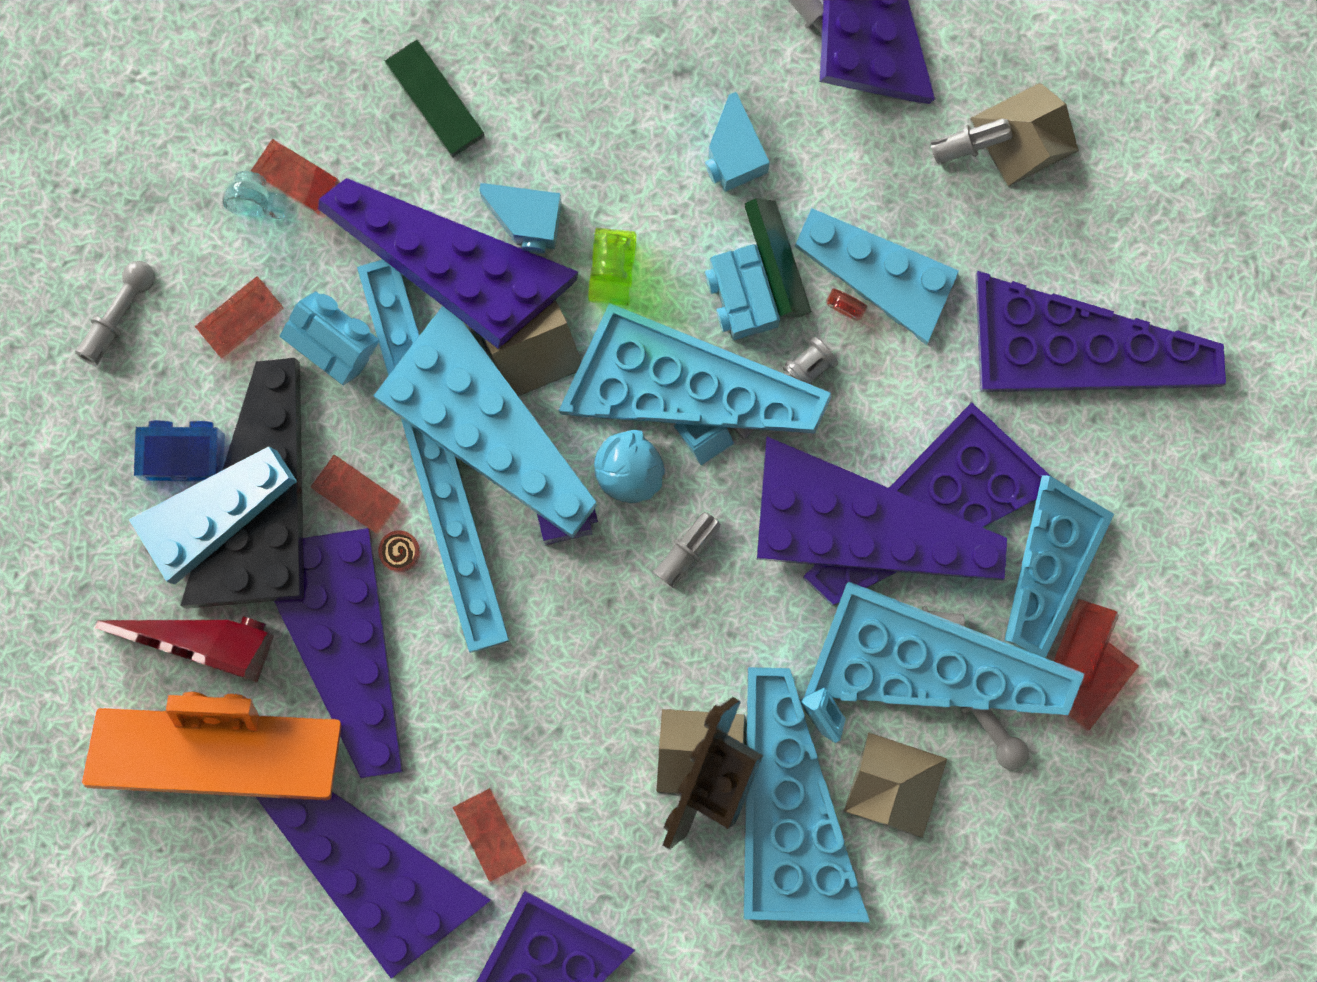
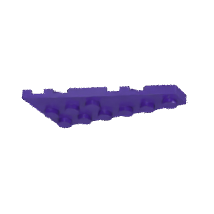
(844, 520)

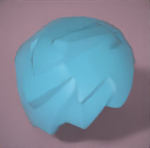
(629, 467)

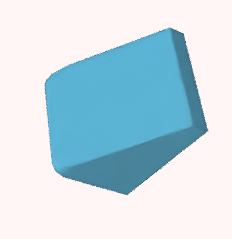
(704, 441)
(824, 714)

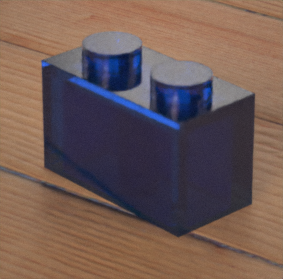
(178, 452)

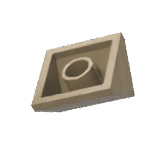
(538, 352)
(678, 738)

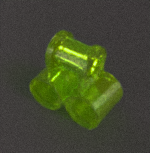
(612, 266)

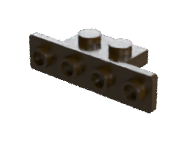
(718, 778)

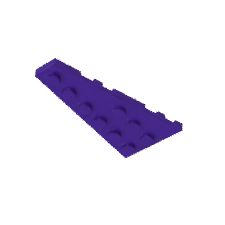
(874, 49)
(466, 271)
(1067, 344)
(965, 472)
(345, 646)
(377, 880)
(551, 947)

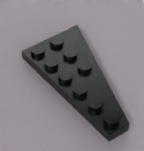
(266, 554)

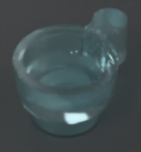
(250, 189)

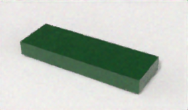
(434, 98)
(777, 258)

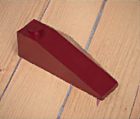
(215, 643)

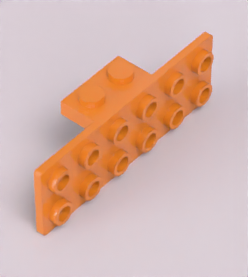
(212, 750)

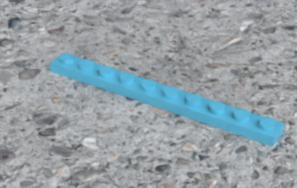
(437, 473)

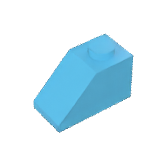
(735, 148)
(525, 214)

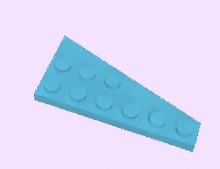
(666, 376)
(468, 408)
(916, 658)
(792, 835)

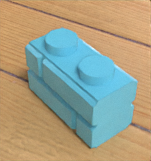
(743, 292)
(329, 337)

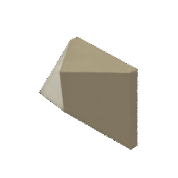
(1039, 133)
(895, 784)

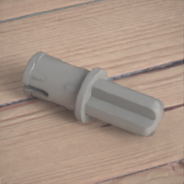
(970, 140)
(687, 549)

